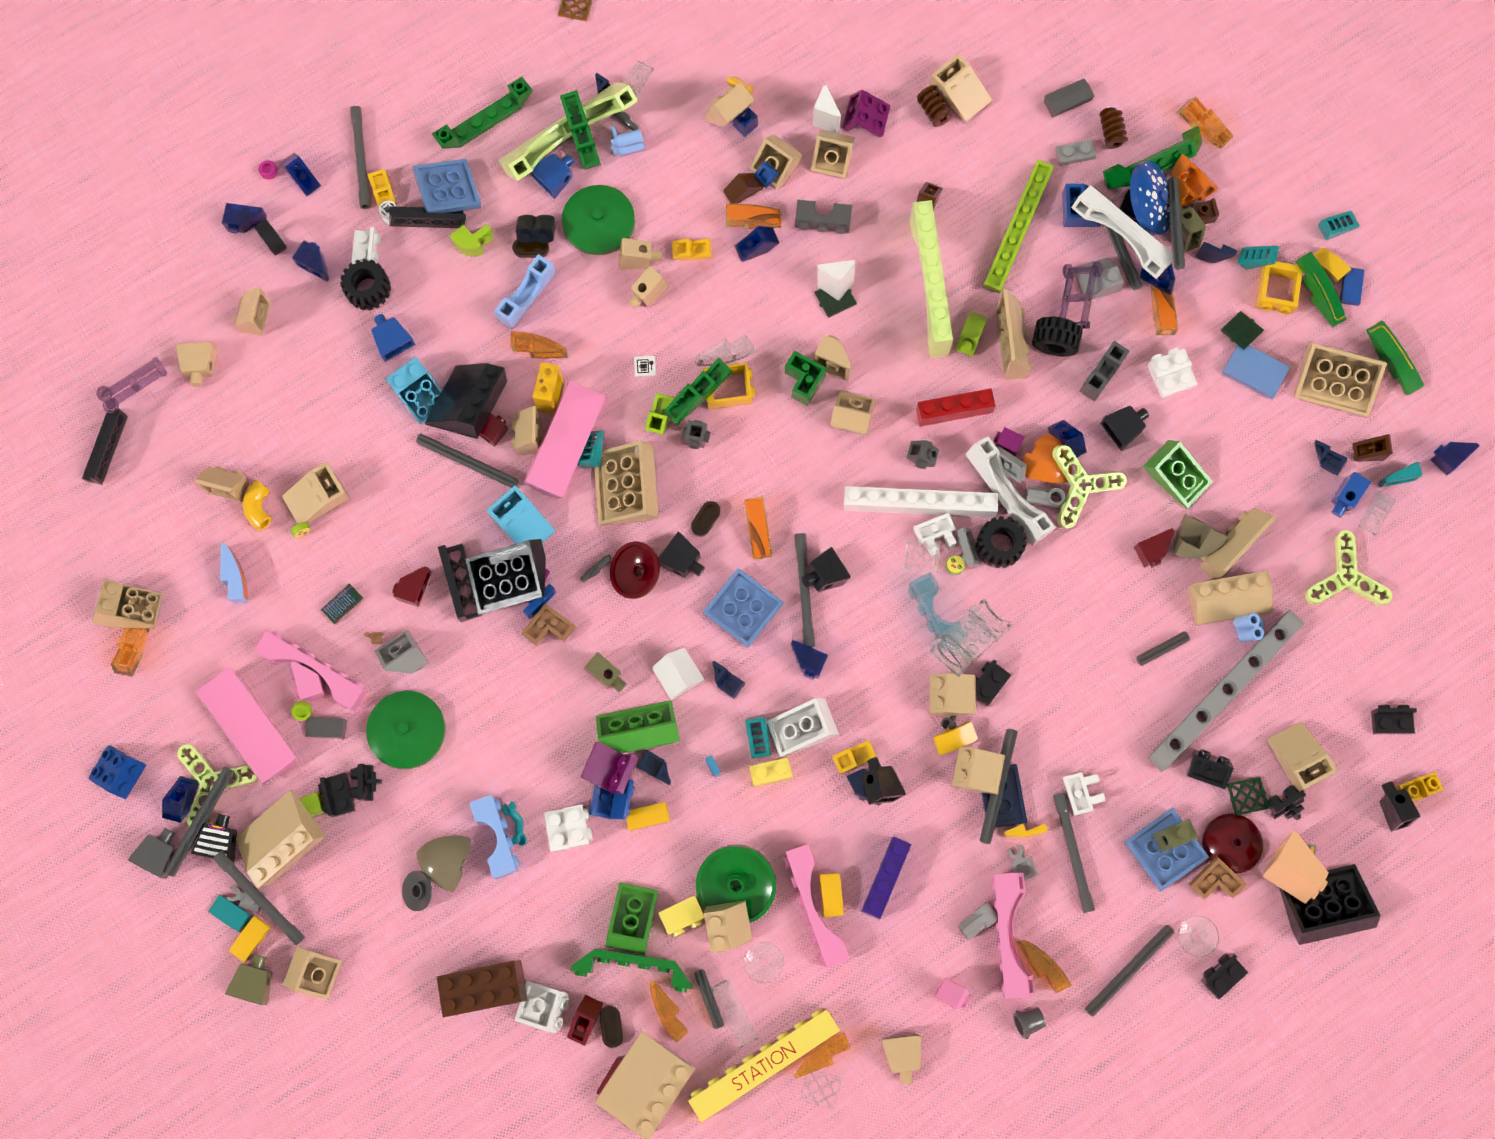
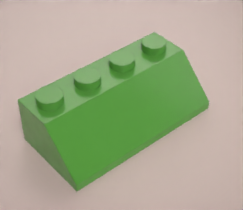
(638, 727)

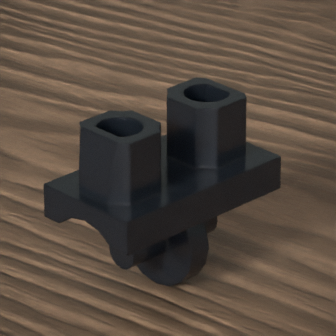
(366, 782)
(1294, 799)

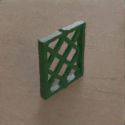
(1233, 799)

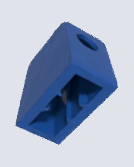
(553, 173)
(390, 337)
(1353, 488)

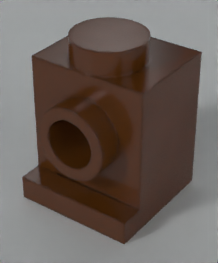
(1210, 211)

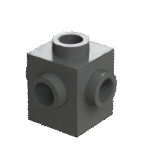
(696, 428)
(922, 454)

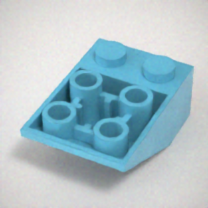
(414, 388)
(519, 517)

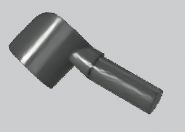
(945, 722)

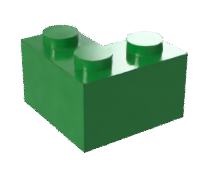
(809, 376)

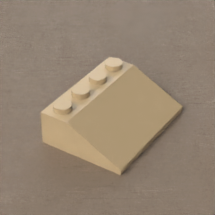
(1012, 337)
(1339, 378)
(626, 484)
(278, 840)
(644, 1085)

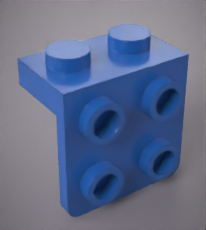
(116, 772)
(611, 805)

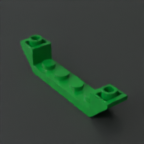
(486, 118)
(1121, 176)
(586, 964)

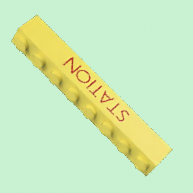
(763, 1065)

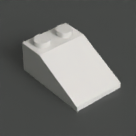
(802, 727)

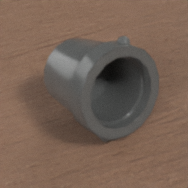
(1029, 1021)

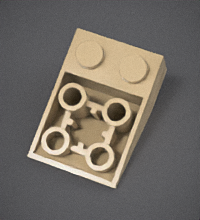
(960, 88)
(729, 106)
(315, 494)
(126, 606)
(1301, 756)

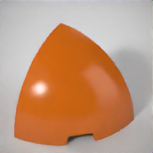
(1192, 181)
(1041, 463)

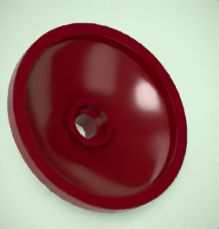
(627, 568)
(1219, 840)

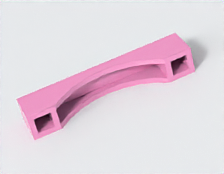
(343, 691)
(831, 947)
(1017, 978)

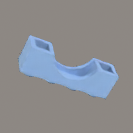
(536, 278)
(502, 861)

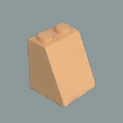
(1297, 869)

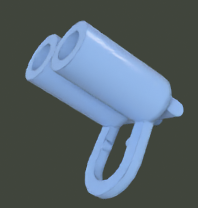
(627, 142)
(1248, 627)

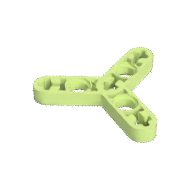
(1075, 479)
(1356, 577)
(208, 774)

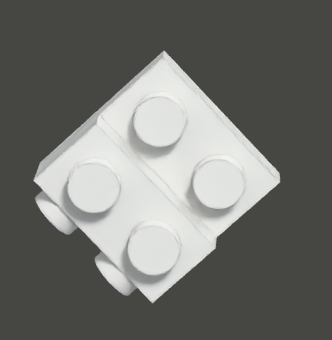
(1172, 372)
(568, 828)
(543, 1007)

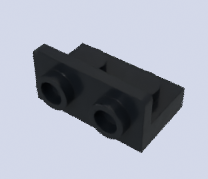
(990, 682)
(1393, 720)
(1210, 768)
(336, 795)
(1224, 975)

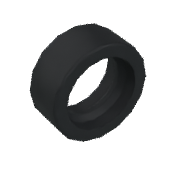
(270, 237)

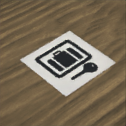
(644, 366)

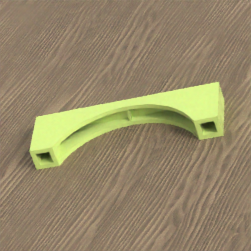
(526, 156)
(938, 319)

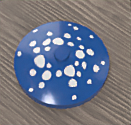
(1150, 198)

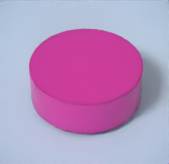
(268, 169)

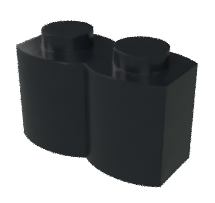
(533, 228)

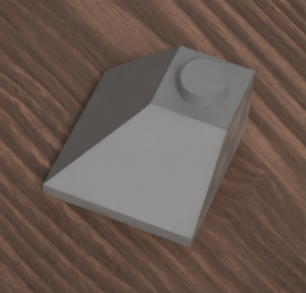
(1107, 283)
(401, 654)

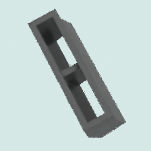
(1068, 97)

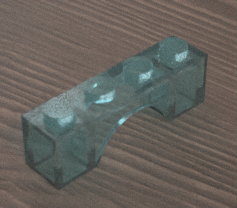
(924, 591)

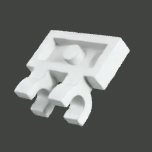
(935, 529)
(1078, 794)

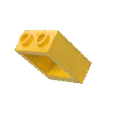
(1282, 270)
(739, 368)
(548, 393)

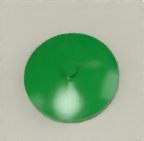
(598, 219)
(405, 730)
(737, 875)

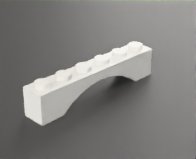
(1152, 254)
(988, 463)

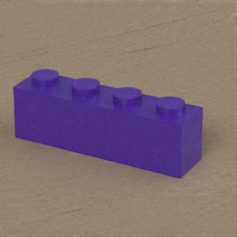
(886, 878)

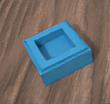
(713, 766)

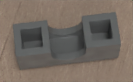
(836, 221)
(1104, 371)

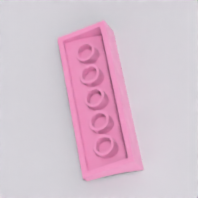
(564, 440)
(246, 726)

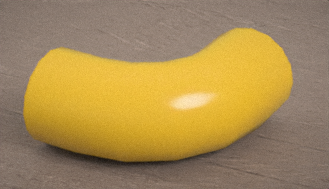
(253, 505)

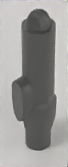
(625, 118)
(593, 571)

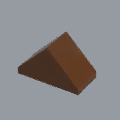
(742, 187)
(929, 192)
(1373, 449)

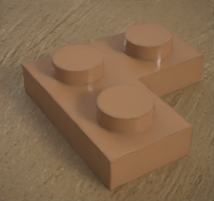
(545, 621)
(1216, 875)

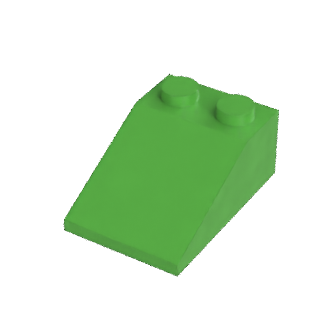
(1178, 472)
(631, 918)

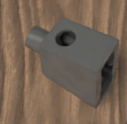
(155, 853)

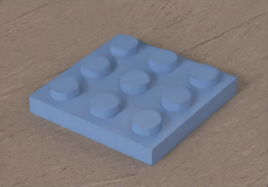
(447, 186)
(743, 608)
(1169, 865)

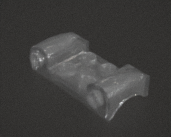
(969, 637)

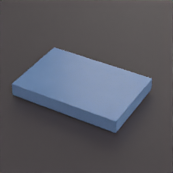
(1256, 370)

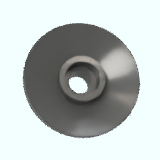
(417, 891)

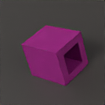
(1009, 440)

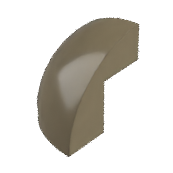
(1196, 538)
(443, 860)

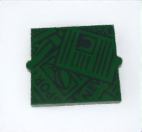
(831, 305)
(1242, 330)

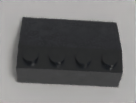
(468, 399)
(508, 575)
(1336, 911)

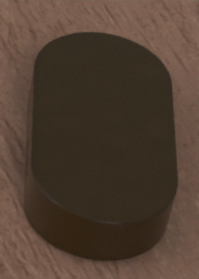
(530, 250)
(705, 518)
(611, 1026)

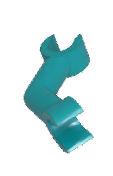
(519, 836)

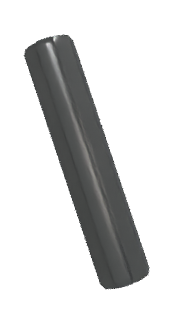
(1163, 648)
(709, 999)

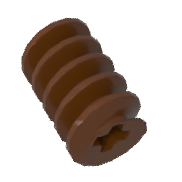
(933, 107)
(1113, 127)

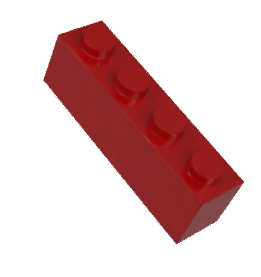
(955, 407)

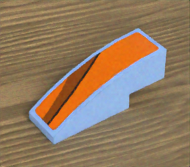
(233, 576)

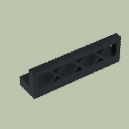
(419, 218)
(105, 447)
(453, 584)

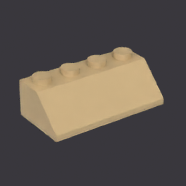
(1239, 539)
(1230, 597)

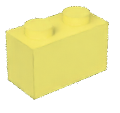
(770, 772)
(681, 916)

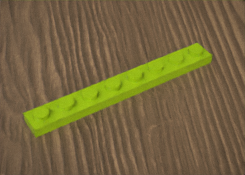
(1018, 226)

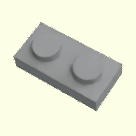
(1075, 152)
(1012, 466)
(966, 541)

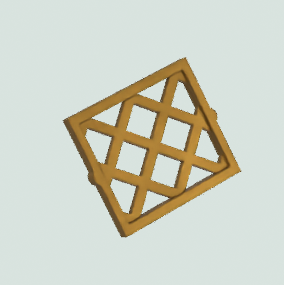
(580, 10)

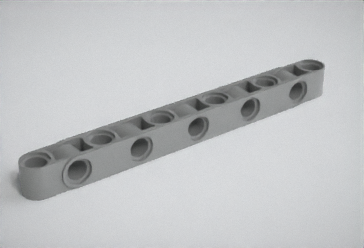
(1216, 699)

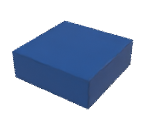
(766, 174)

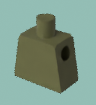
(1192, 228)
(599, 665)
(1175, 835)
(251, 982)

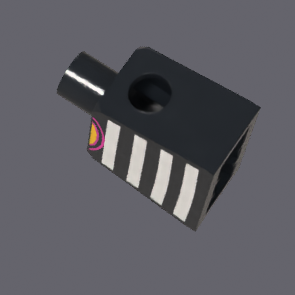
(216, 839)

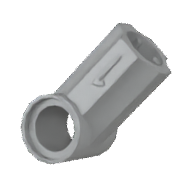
(1042, 496)
(982, 918)

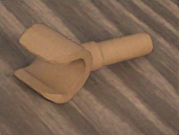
(376, 637)

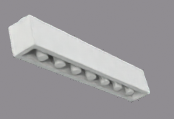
(920, 501)

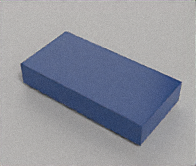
(1352, 287)
(537, 604)

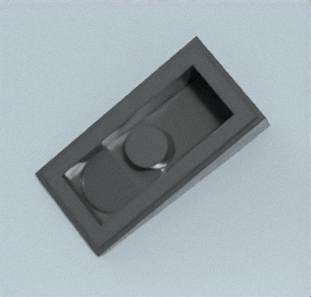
(326, 727)

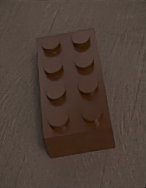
(481, 988)

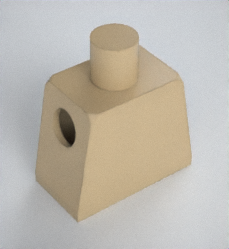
(636, 254)
(647, 288)
(196, 361)
(903, 1056)

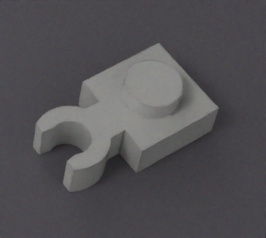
(1023, 864)
(245, 900)

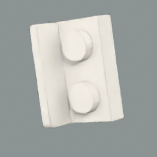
(365, 245)

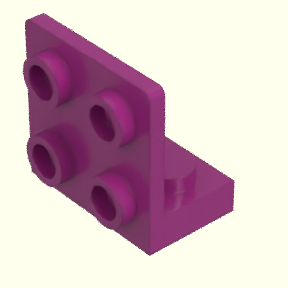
(866, 112)
(608, 768)

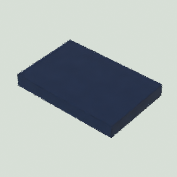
(1012, 803)

